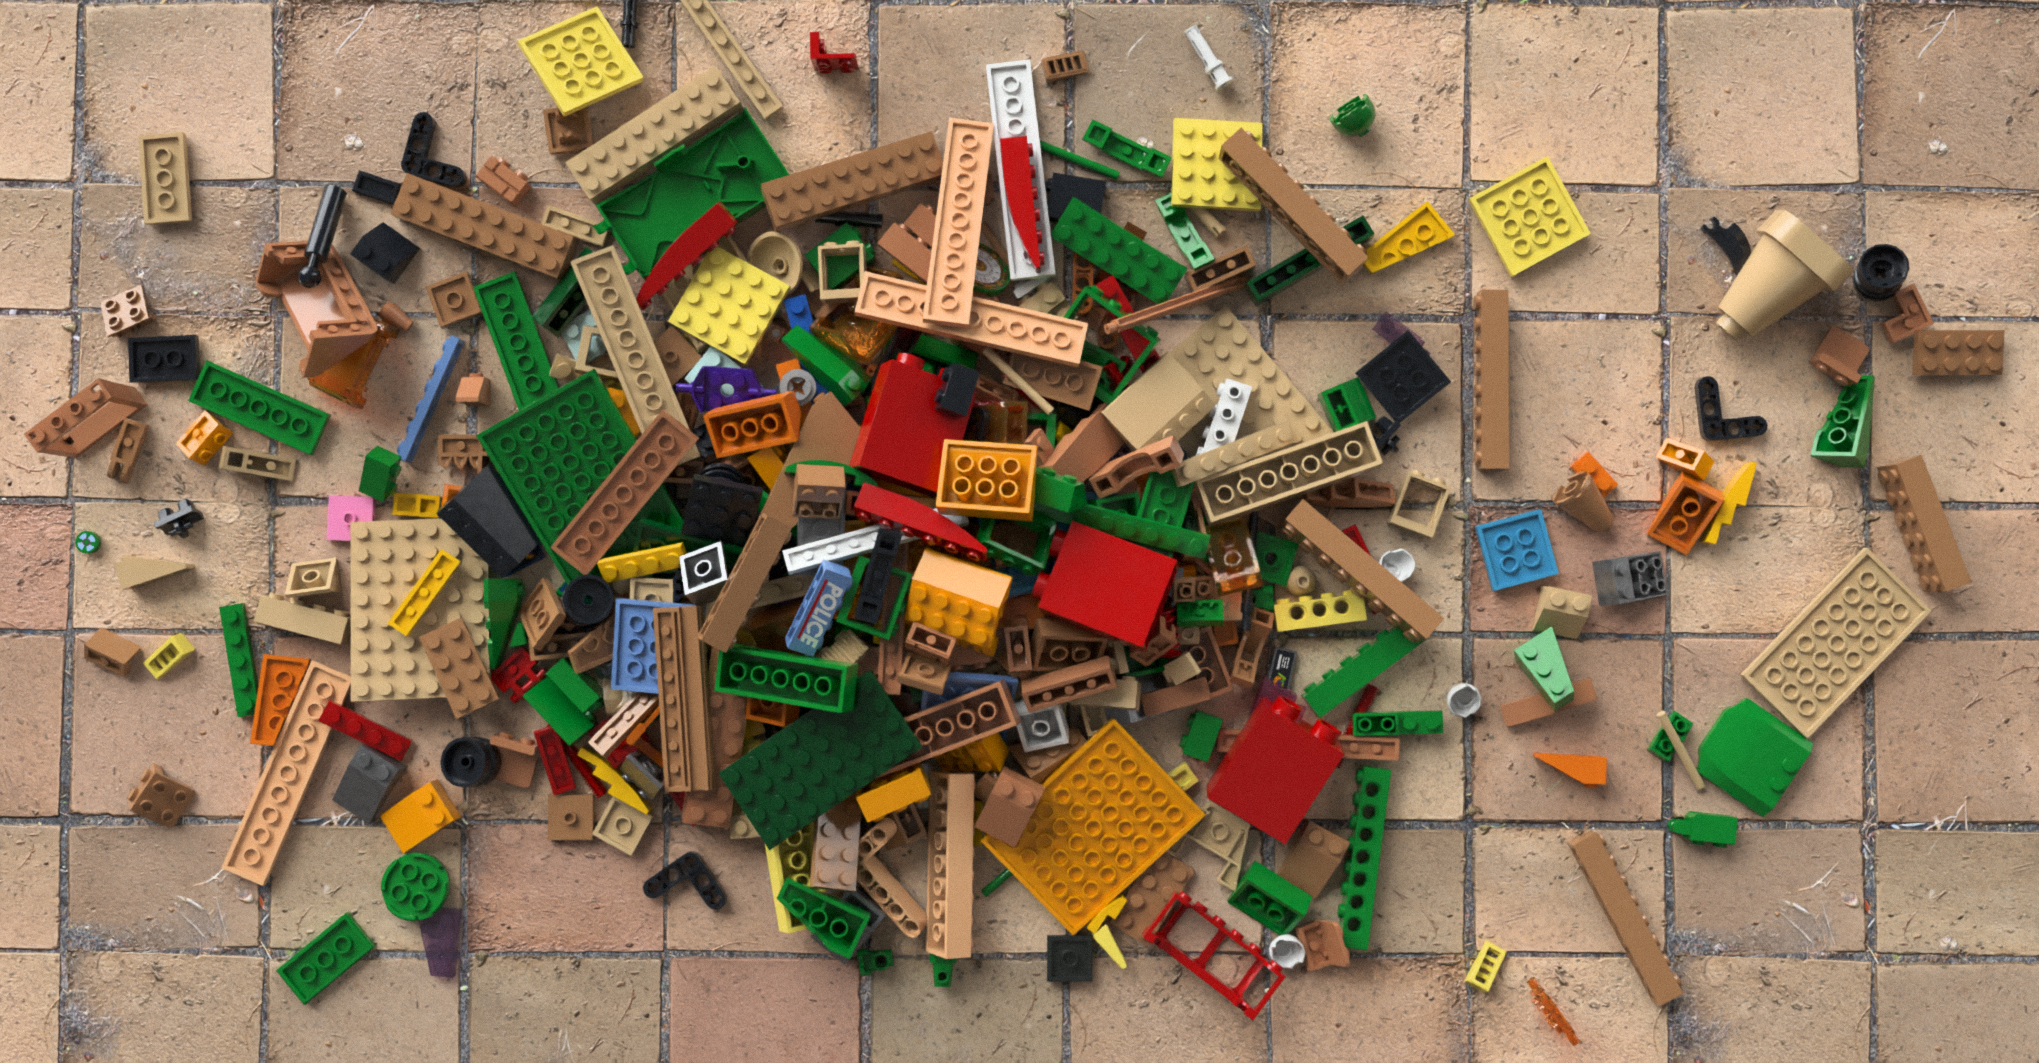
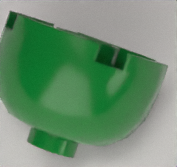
(1354, 117)

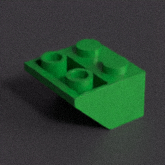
(1346, 405)

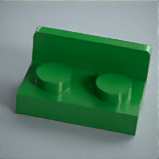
(1200, 613)

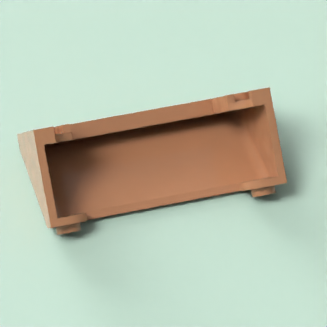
(329, 316)

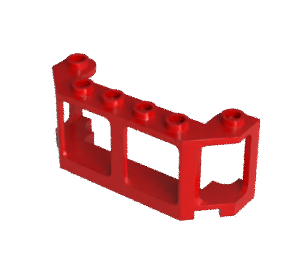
(1197, 965)

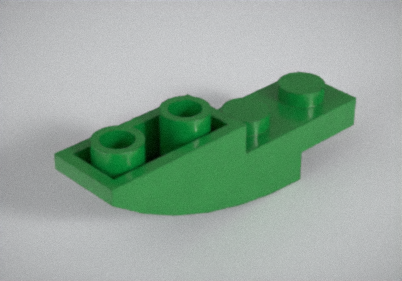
(1397, 722)

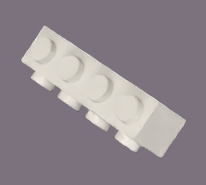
(1226, 415)

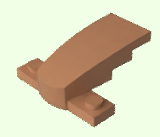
(1082, 450)

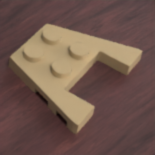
(1222, 834)

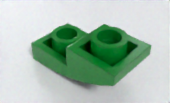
(1661, 744)

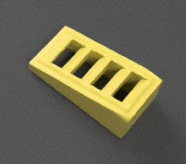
(181, 648)
(1108, 943)
(1474, 971)

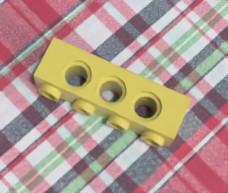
(1354, 611)

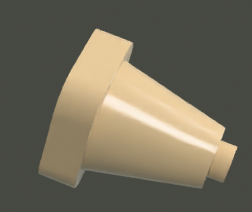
(1780, 275)

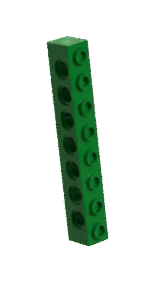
(1359, 937)

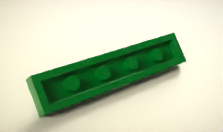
(240, 658)

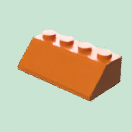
(754, 424)

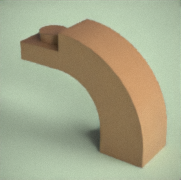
(1250, 647)

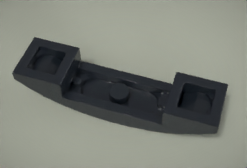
(877, 575)

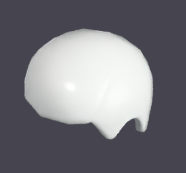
(1398, 563)
(1463, 699)
(1287, 951)

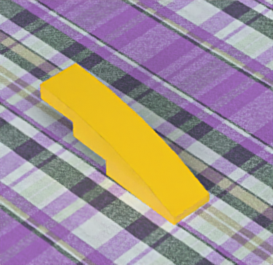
(1734, 496)
(620, 787)

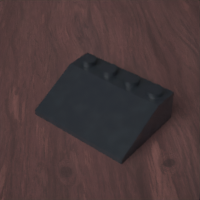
(490, 521)

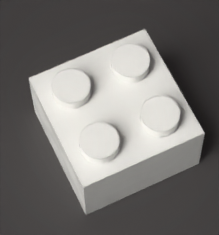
(1042, 727)

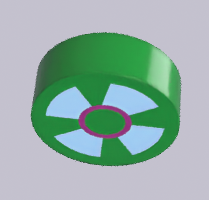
(88, 542)

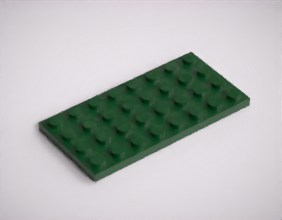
(819, 762)

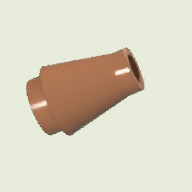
(395, 316)

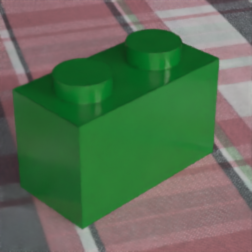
(380, 474)
(1201, 735)

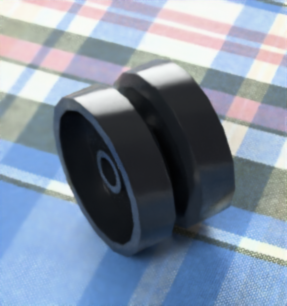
(587, 614)
(470, 761)

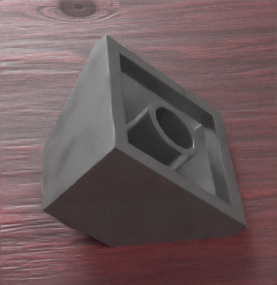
(704, 573)

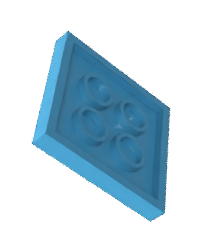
(1516, 550)

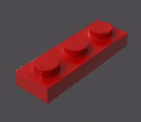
(554, 760)

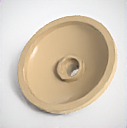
(769, 254)

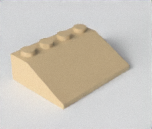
(1158, 405)

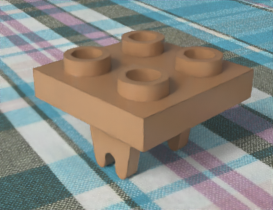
(568, 132)

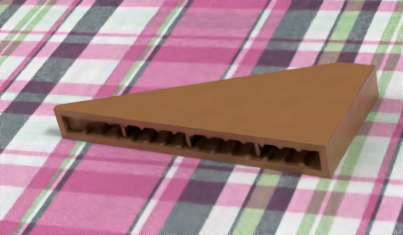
(825, 435)

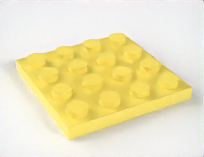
(580, 61)
(1197, 172)
(1529, 216)
(729, 304)

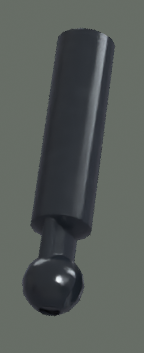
(322, 234)

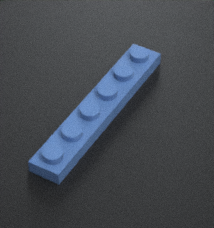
(426, 407)

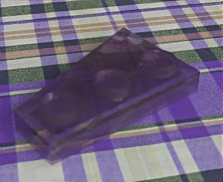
(441, 941)

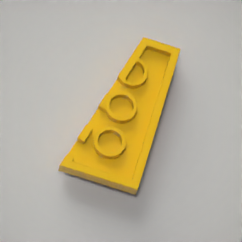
(1412, 235)

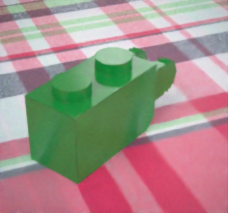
(1706, 827)

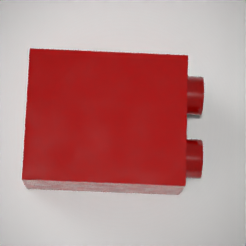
(902, 430)
(1105, 585)
(1276, 767)

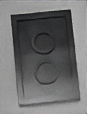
(163, 358)

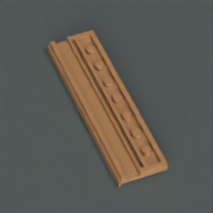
(684, 699)

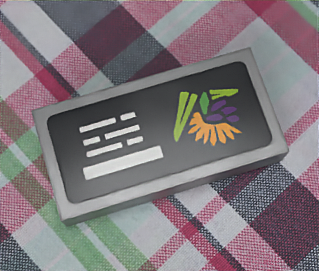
(1282, 665)

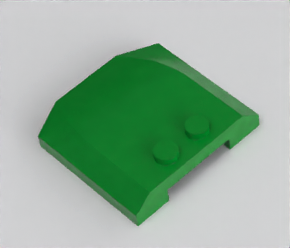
(1752, 755)

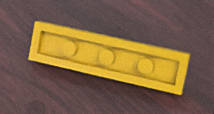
(641, 562)
(424, 592)

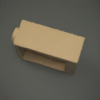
(832, 249)
(583, 353)
(1411, 526)

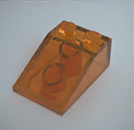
(1232, 557)

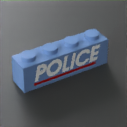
(818, 608)

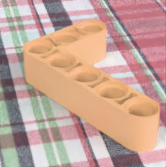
(883, 886)

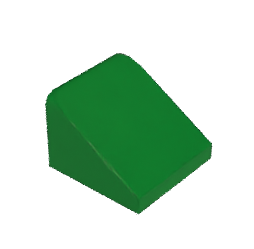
(520, 636)

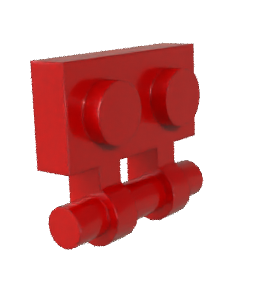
(513, 669)

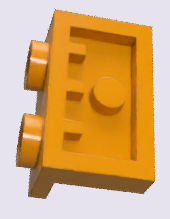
(204, 438)

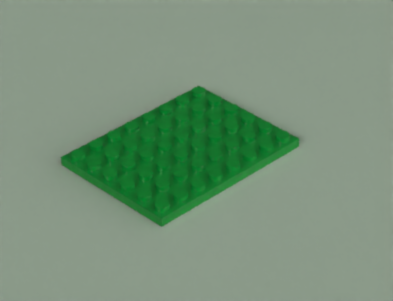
(560, 455)

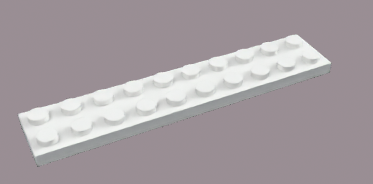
(1015, 116)

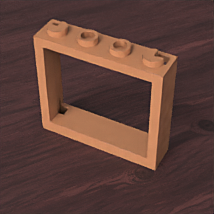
(48, 434)

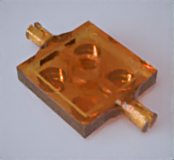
(1548, 1008)

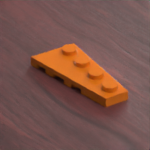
(276, 693)

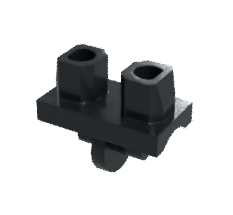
(1387, 428)
(180, 521)

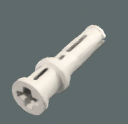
(1213, 66)

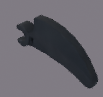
(1731, 241)

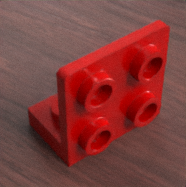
(824, 62)

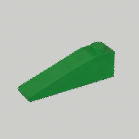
(828, 365)
(1847, 428)
(503, 600)
(825, 916)

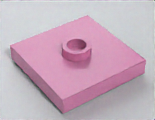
(345, 510)

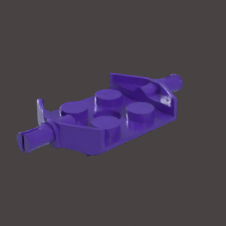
(708, 392)

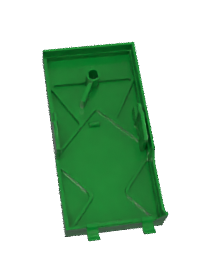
(687, 183)

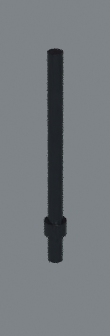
(1247, 606)

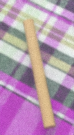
(1020, 382)
(1680, 749)

